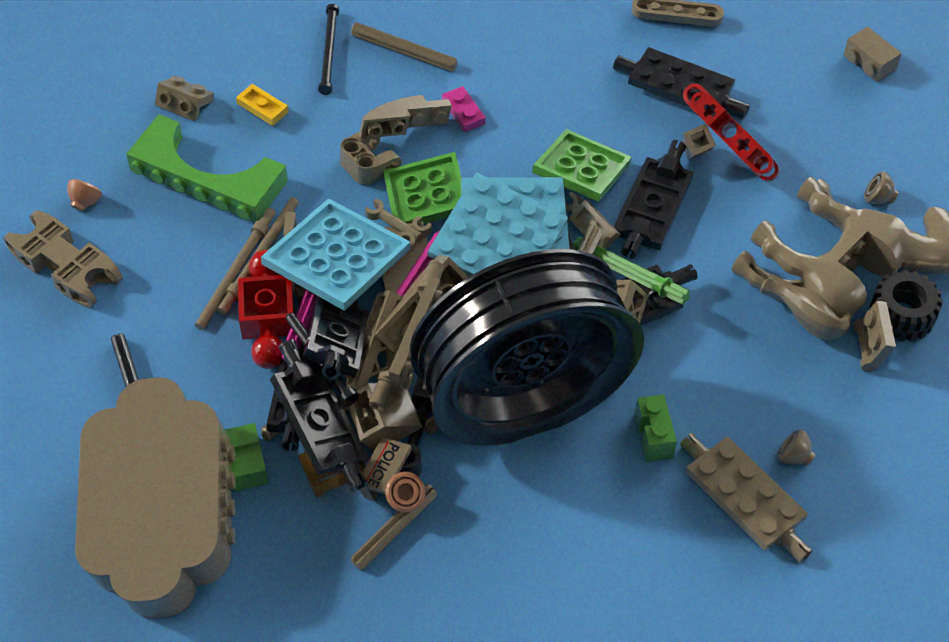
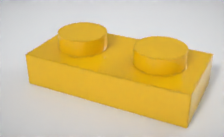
(262, 104)

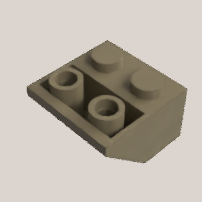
(393, 423)

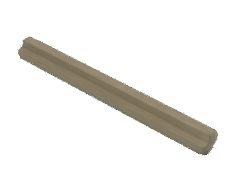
(404, 46)

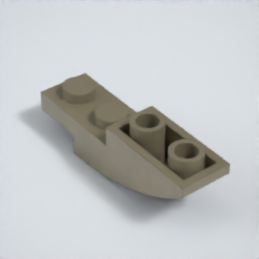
(398, 115)

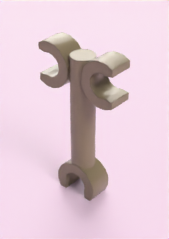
(407, 232)

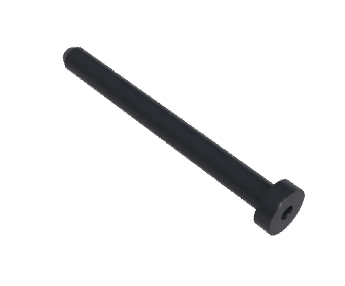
(347, 395)

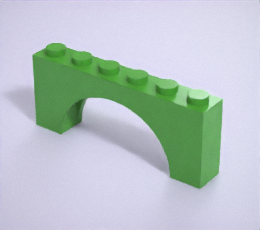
(241, 193)

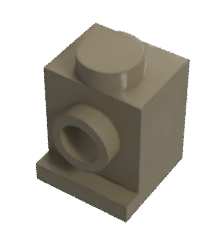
(698, 141)

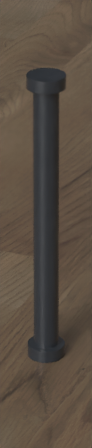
(325, 86)

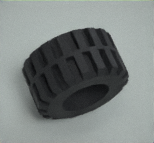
(914, 291)

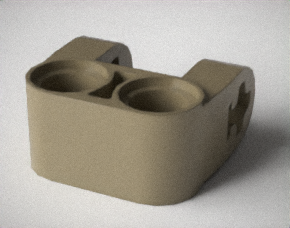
(362, 163)

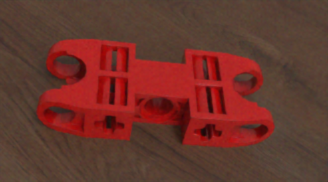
(720, 121)

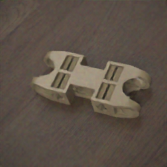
(73, 268)

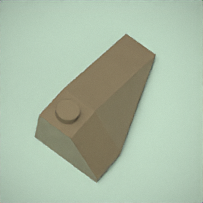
(396, 324)

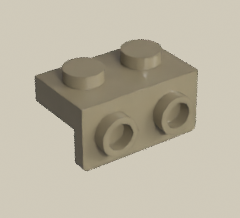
(182, 97)

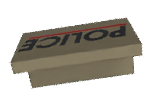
(384, 463)

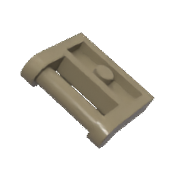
(874, 336)

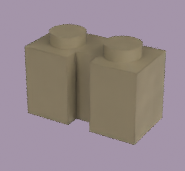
(873, 53)

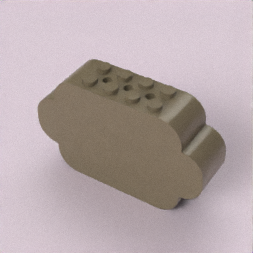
(155, 498)

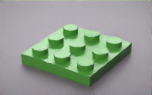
(583, 164)
(424, 188)

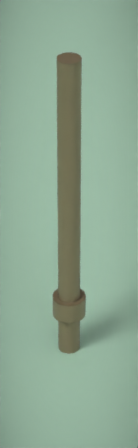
(258, 231)
(232, 291)

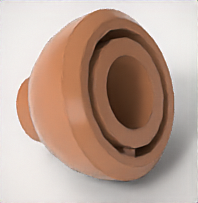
(82, 194)
(405, 492)

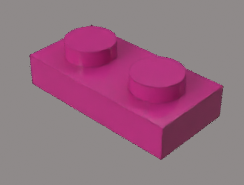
(464, 109)

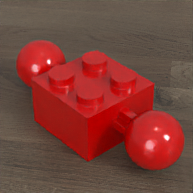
(263, 310)

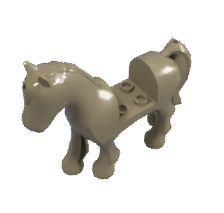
(828, 287)

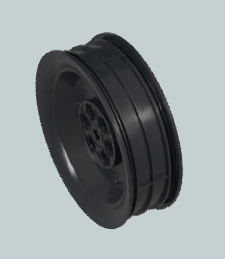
(525, 346)

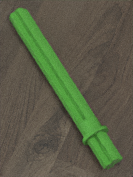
(664, 286)

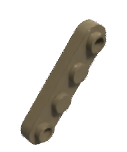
(679, 12)

